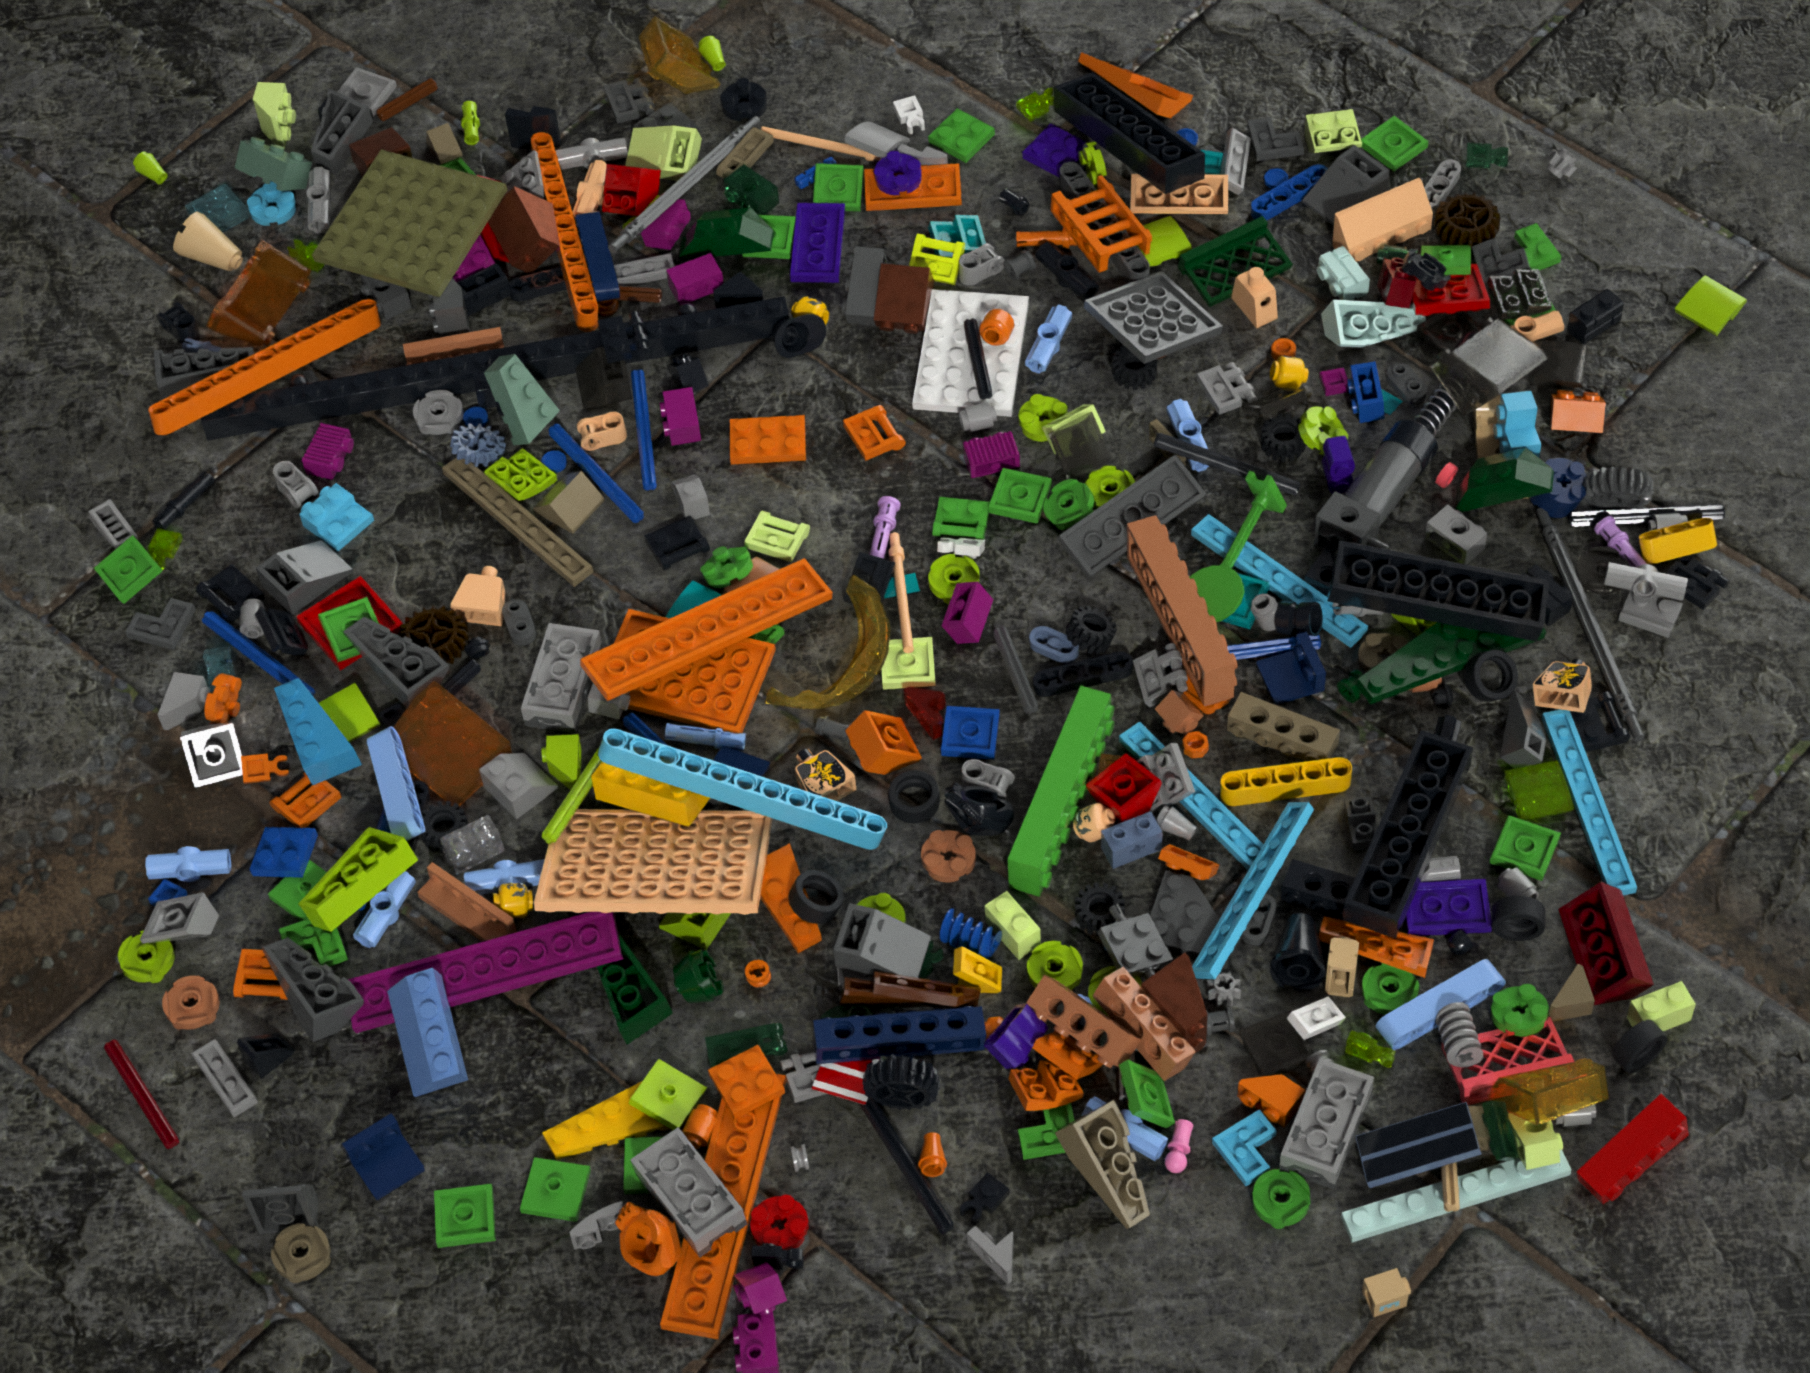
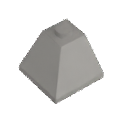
(212, 753)
(180, 919)

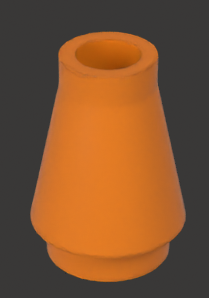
(932, 1157)

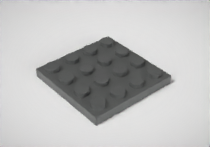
(1152, 317)

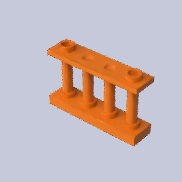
(1087, 238)

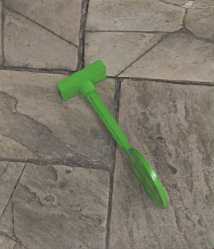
(1221, 584)

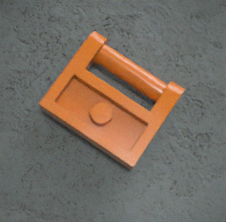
(866, 435)
(308, 805)
(255, 965)
(1067, 1055)

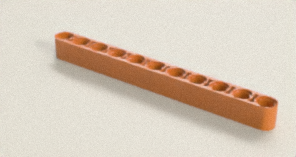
(570, 250)
(264, 367)

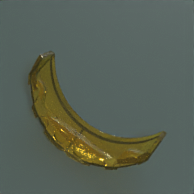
(867, 661)

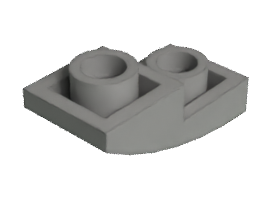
(927, 157)
(587, 1232)

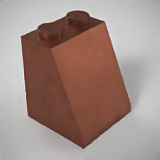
(366, 149)
(525, 229)
(903, 298)
(1179, 998)

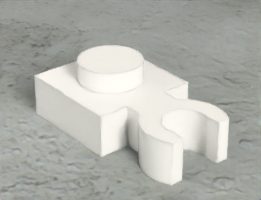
(909, 112)
(962, 546)

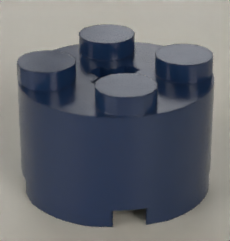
(1566, 490)

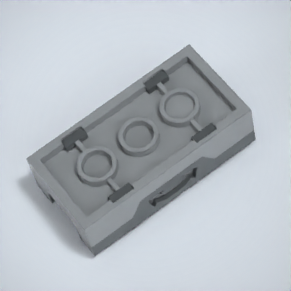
(558, 682)
(1326, 1123)
(688, 1191)

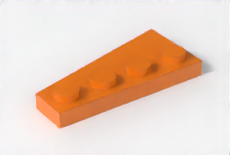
(1405, 952)

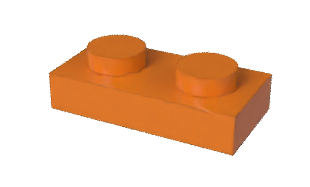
(1198, 866)

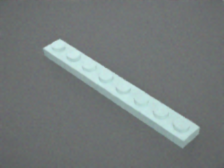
(1428, 1200)

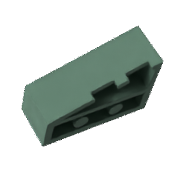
(273, 164)
(521, 398)

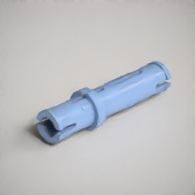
(705, 736)

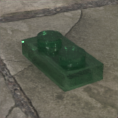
(1501, 1134)

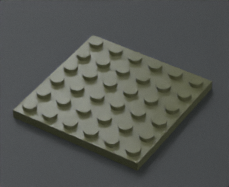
(410, 223)

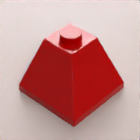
(1125, 788)

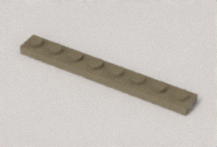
(518, 521)

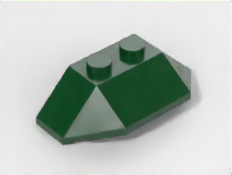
(727, 234)
(1504, 479)

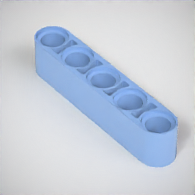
(395, 784)
(1420, 1013)

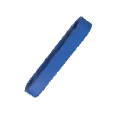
(1274, 207)

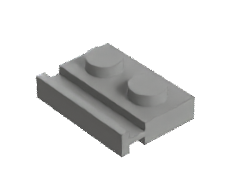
(1651, 614)

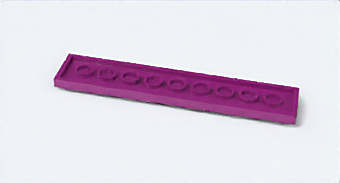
(498, 964)

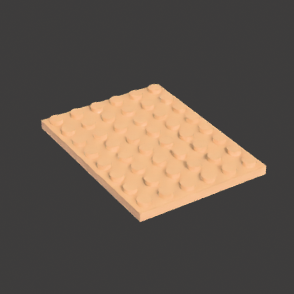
(655, 865)

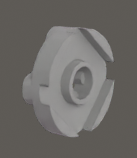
(439, 424)

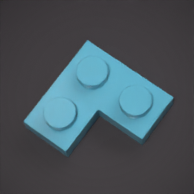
(1239, 1146)

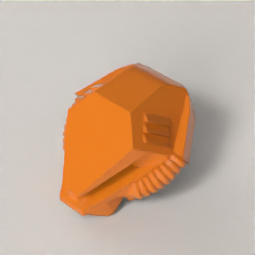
(657, 1239)

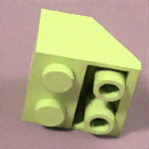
(274, 111)
(1331, 131)

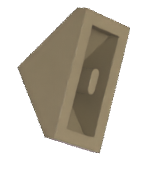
(443, 143)
(1574, 998)

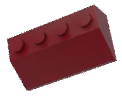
(1606, 944)

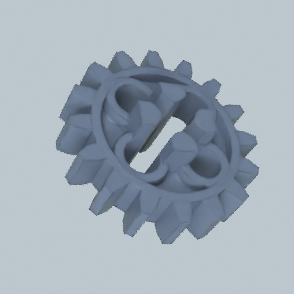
(477, 444)

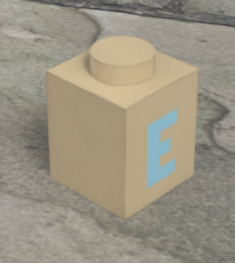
(1386, 1292)

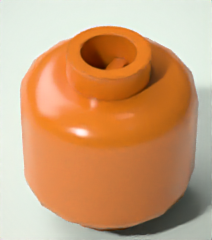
(996, 327)

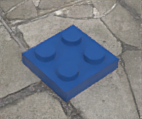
(970, 732)
(283, 852)

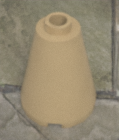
(207, 244)

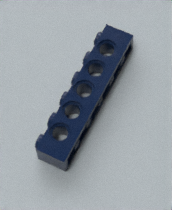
(911, 1041)

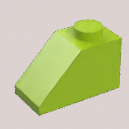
(563, 758)

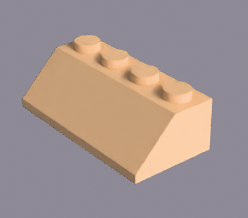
(1201, 197)
(1383, 220)

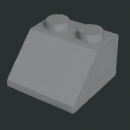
(516, 782)

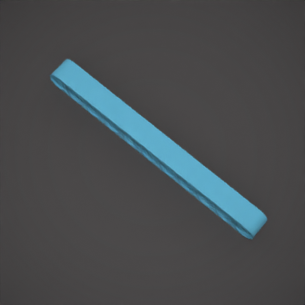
(742, 789)

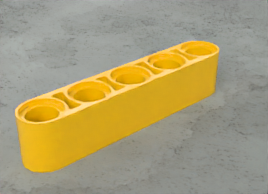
(1298, 780)

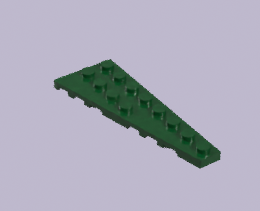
(1432, 656)

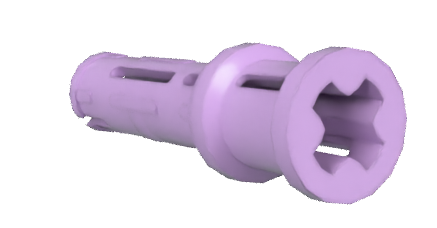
(884, 527)
(1618, 540)

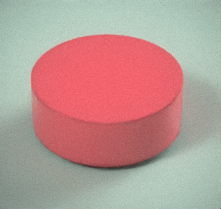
(1446, 475)

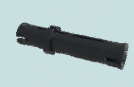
(176, 507)

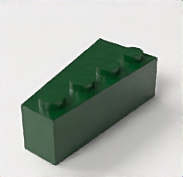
(633, 995)

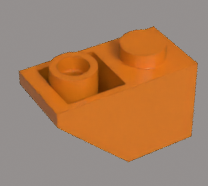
(1273, 1095)

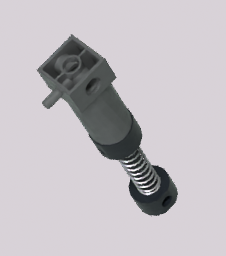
(1385, 477)

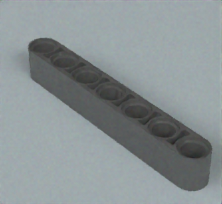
(1129, 262)

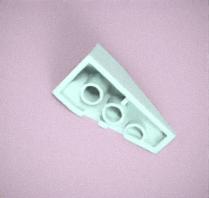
(1366, 322)

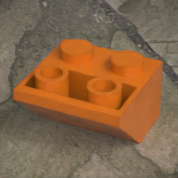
(1577, 412)

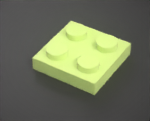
(909, 669)

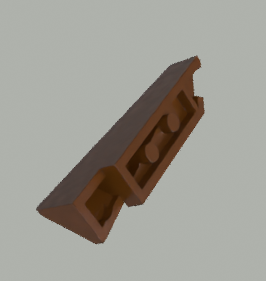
(906, 991)

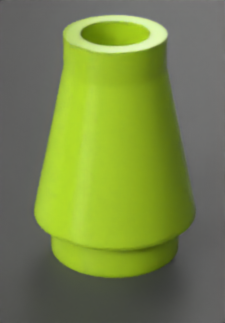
(711, 51)
(148, 166)

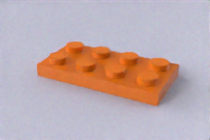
(938, 188)

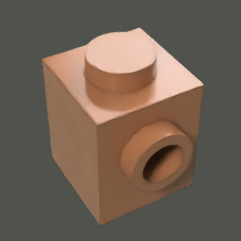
(1178, 713)

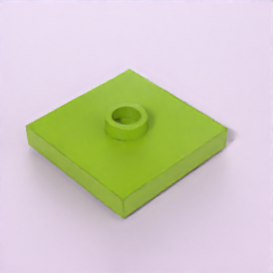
(667, 1095)

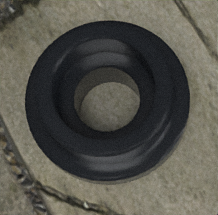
(477, 648)

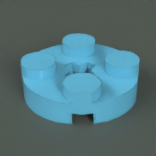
(266, 195)

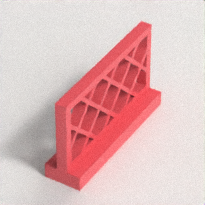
(1476, 1088)

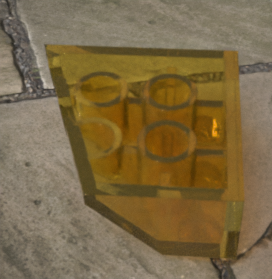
(675, 58)
(1552, 1090)

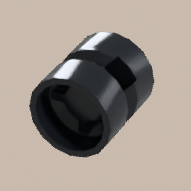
(1300, 618)

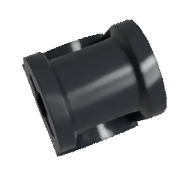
(179, 323)

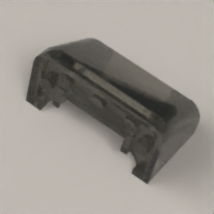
(1486, 364)

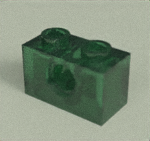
(751, 190)

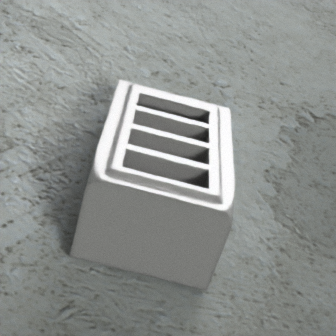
(103, 510)

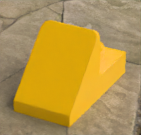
(977, 971)

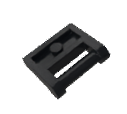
(674, 538)
(232, 585)
(1591, 727)

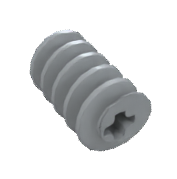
(1459, 1035)

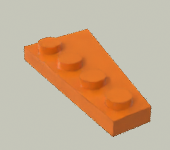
(778, 879)

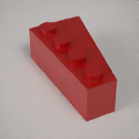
(1634, 1149)

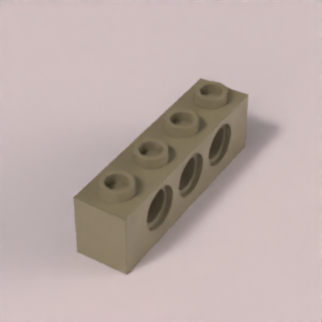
(1274, 719)

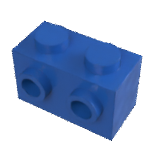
(1367, 392)

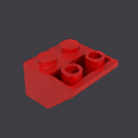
(629, 189)

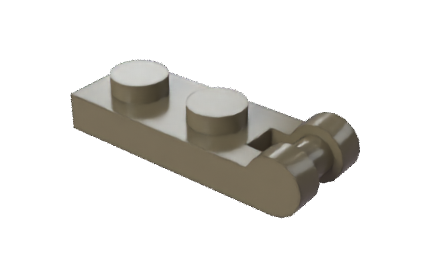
(745, 152)

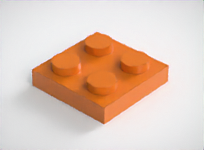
(746, 1081)

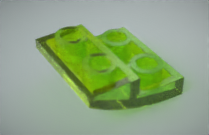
(1539, 790)

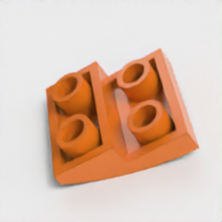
(1044, 1087)

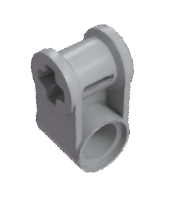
(978, 264)
(293, 483)
(988, 776)

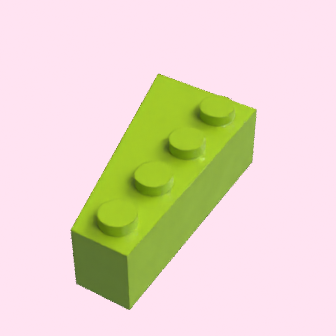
(357, 877)

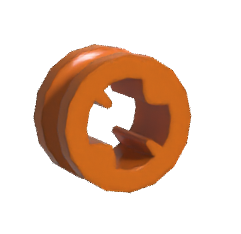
(764, 969)

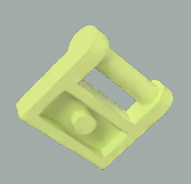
(773, 541)

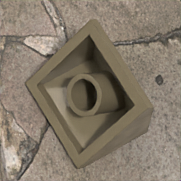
(570, 502)

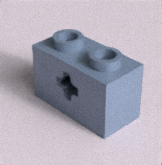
(1131, 840)

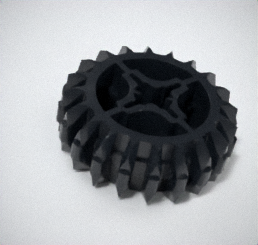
(901, 1082)

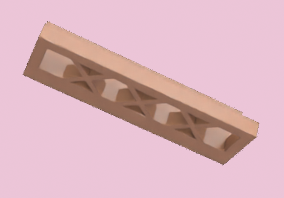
(453, 345)
(465, 906)

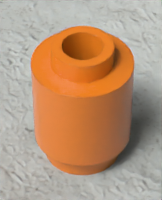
(700, 1125)

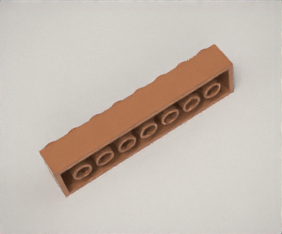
(1181, 610)

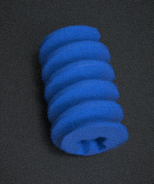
(964, 934)

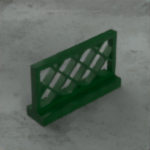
(1221, 248)

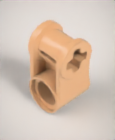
(604, 430)

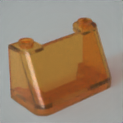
(260, 296)

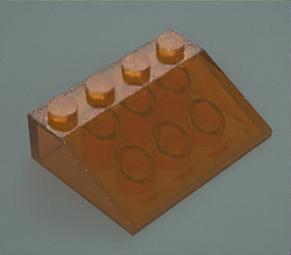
(447, 743)

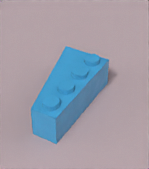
(317, 739)

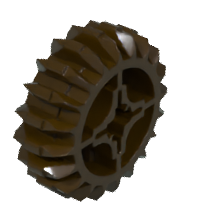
(1466, 220)
(437, 630)

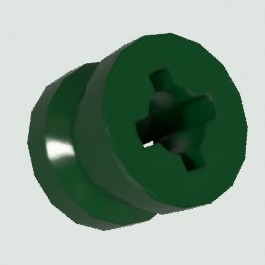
(1348, 687)

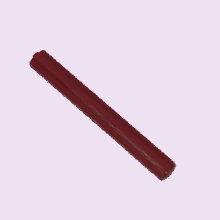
(141, 1094)

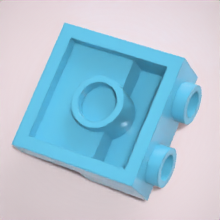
(335, 517)

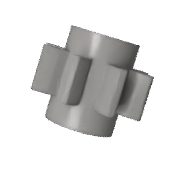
(1561, 163)
(1224, 989)

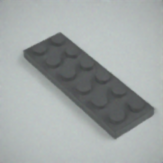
(1103, 533)

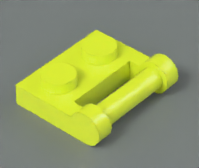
(942, 268)

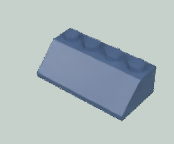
(427, 1032)

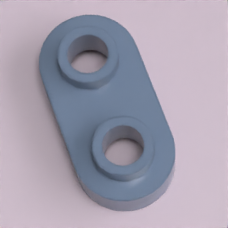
(1055, 644)

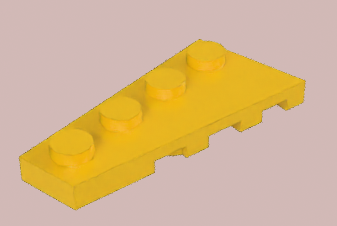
(600, 1125)

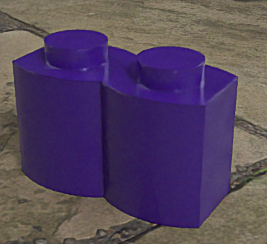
(1338, 464)
(1015, 1036)

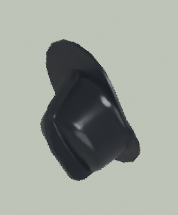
(798, 335)

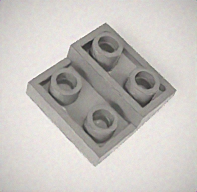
(875, 139)
(1171, 770)

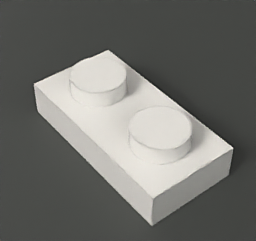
(1316, 1018)

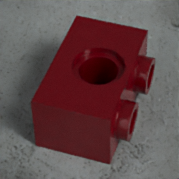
(1395, 285)

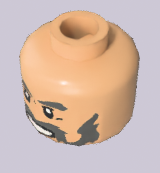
(1092, 820)

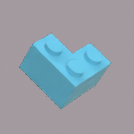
(1516, 423)

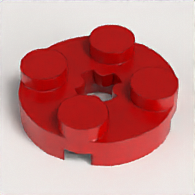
(779, 1208)

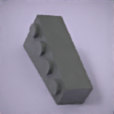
(181, 369)

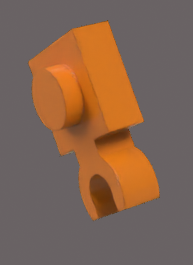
(258, 768)

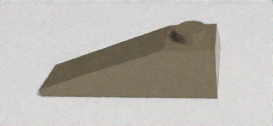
(1103, 1156)

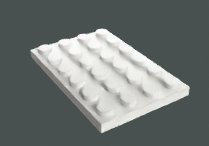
(945, 366)

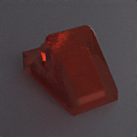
(925, 707)

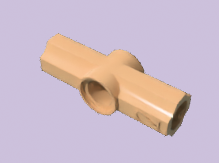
(591, 190)
(1539, 326)

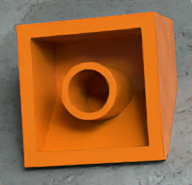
(882, 743)

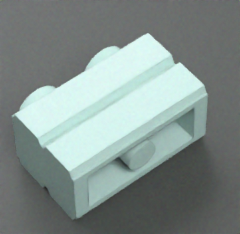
(1343, 274)

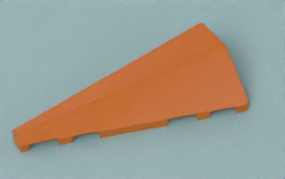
(1153, 95)

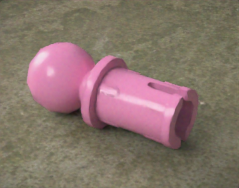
(1179, 1146)

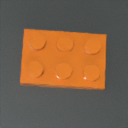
(767, 439)

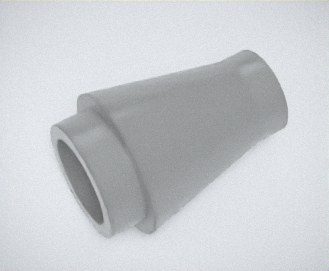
(1173, 822)

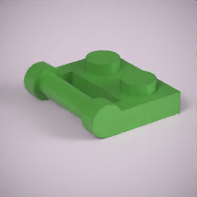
(962, 513)

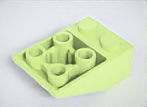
(665, 149)

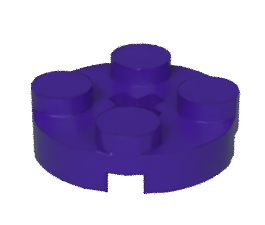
(894, 163)

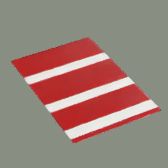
(842, 1079)

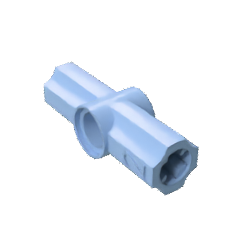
(1048, 339)
(1186, 425)
(188, 864)
(504, 872)
(378, 920)
(1141, 1136)

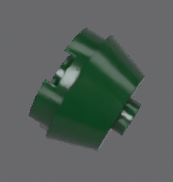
(697, 977)

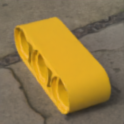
(1677, 540)

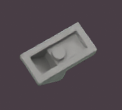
(996, 1256)

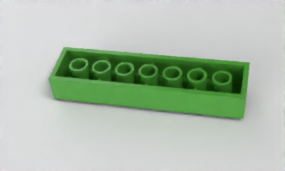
(1060, 791)

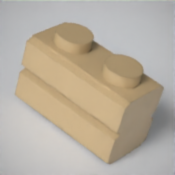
(1341, 967)

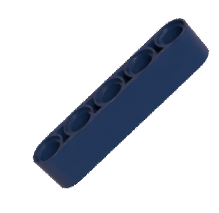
(597, 256)

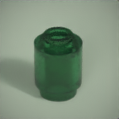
(1390, 252)

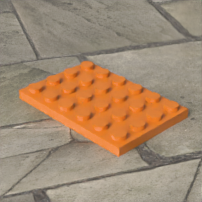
(708, 692)

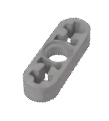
(1439, 178)

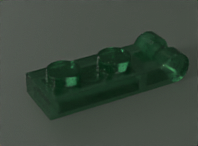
(730, 1044)

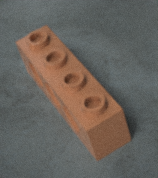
(1134, 1010)
(1120, 1041)

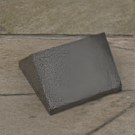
(1080, 446)

